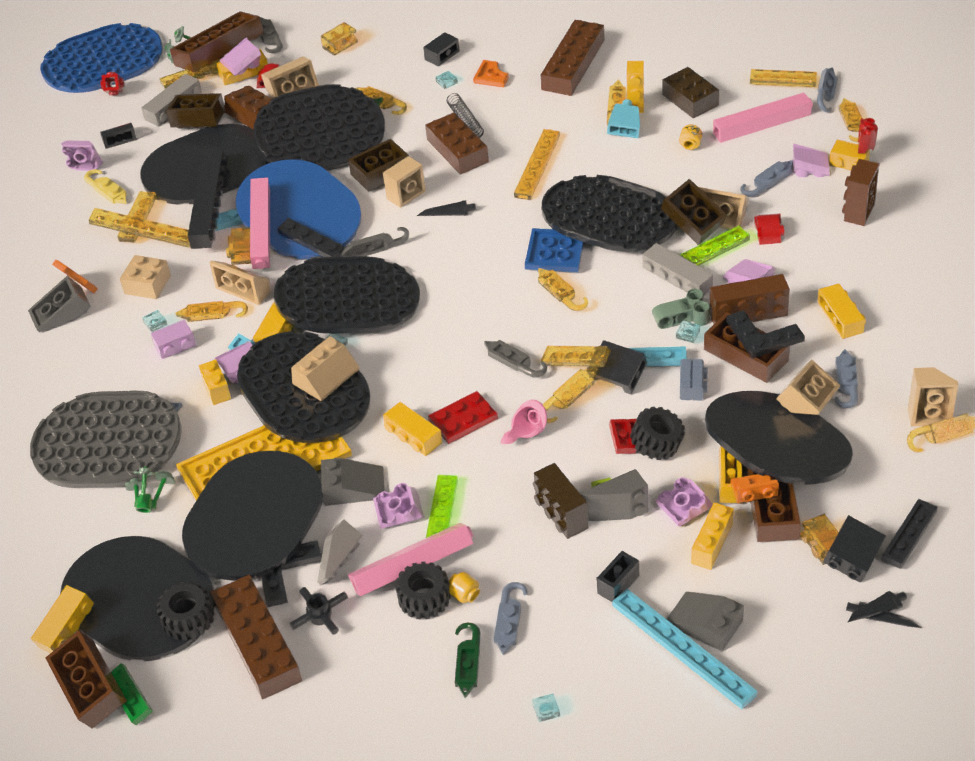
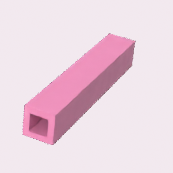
(762, 117)
(260, 223)
(429, 550)

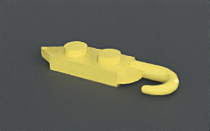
(106, 187)

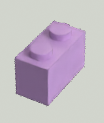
(173, 339)

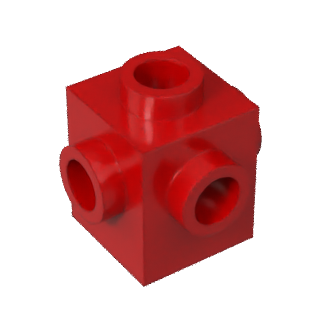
(106, 83)

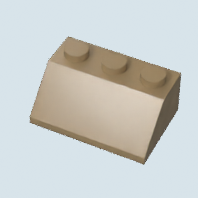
(290, 77)
(732, 204)
(240, 282)
(324, 369)
(808, 390)
(931, 396)

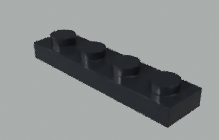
(310, 239)
(909, 533)

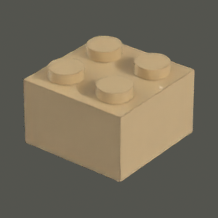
(404, 181)
(145, 277)

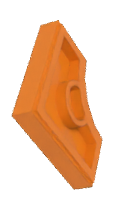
(490, 74)
(75, 276)

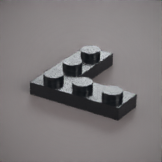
(759, 344)
(273, 582)

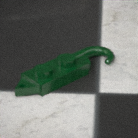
(467, 659)

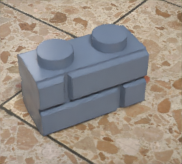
(692, 379)

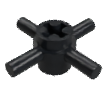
(318, 610)

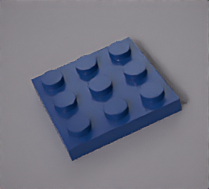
(553, 251)

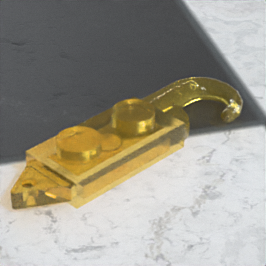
(616, 96)
(389, 100)
(850, 116)
(560, 289)
(210, 310)
(571, 390)
(943, 430)

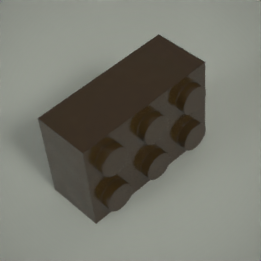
(690, 92)
(196, 110)
(370, 164)
(693, 211)
(560, 501)

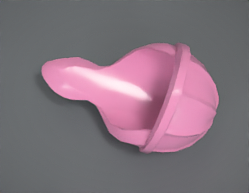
(526, 422)

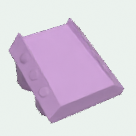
(241, 57)
(81, 155)
(809, 161)
(748, 270)
(229, 360)
(684, 501)
(398, 506)

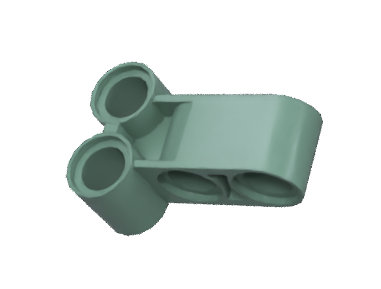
(687, 309)

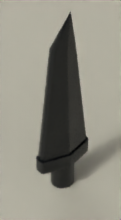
(453, 209)
(884, 603)
(887, 617)

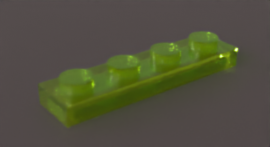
(716, 246)
(442, 504)

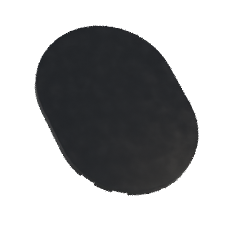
(319, 126)
(175, 166)
(607, 213)
(346, 295)
(286, 409)
(777, 441)
(252, 515)
(125, 585)

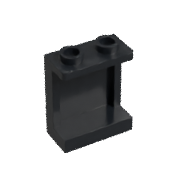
(622, 367)
(854, 549)

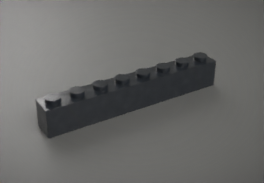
(207, 199)

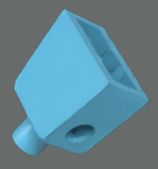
(624, 120)

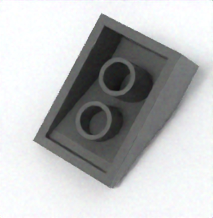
(59, 305)
(350, 481)
(618, 498)
(707, 618)

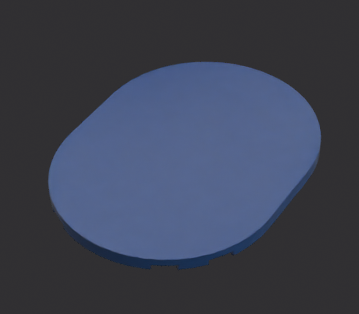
(81, 60)
(307, 196)

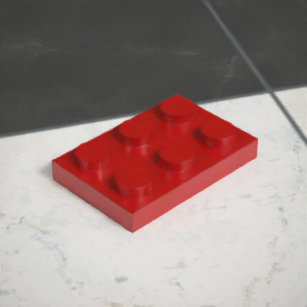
(463, 417)

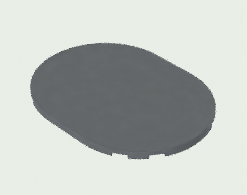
(105, 438)

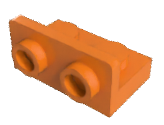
(754, 487)

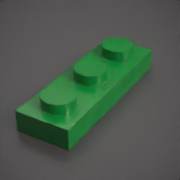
(136, 705)

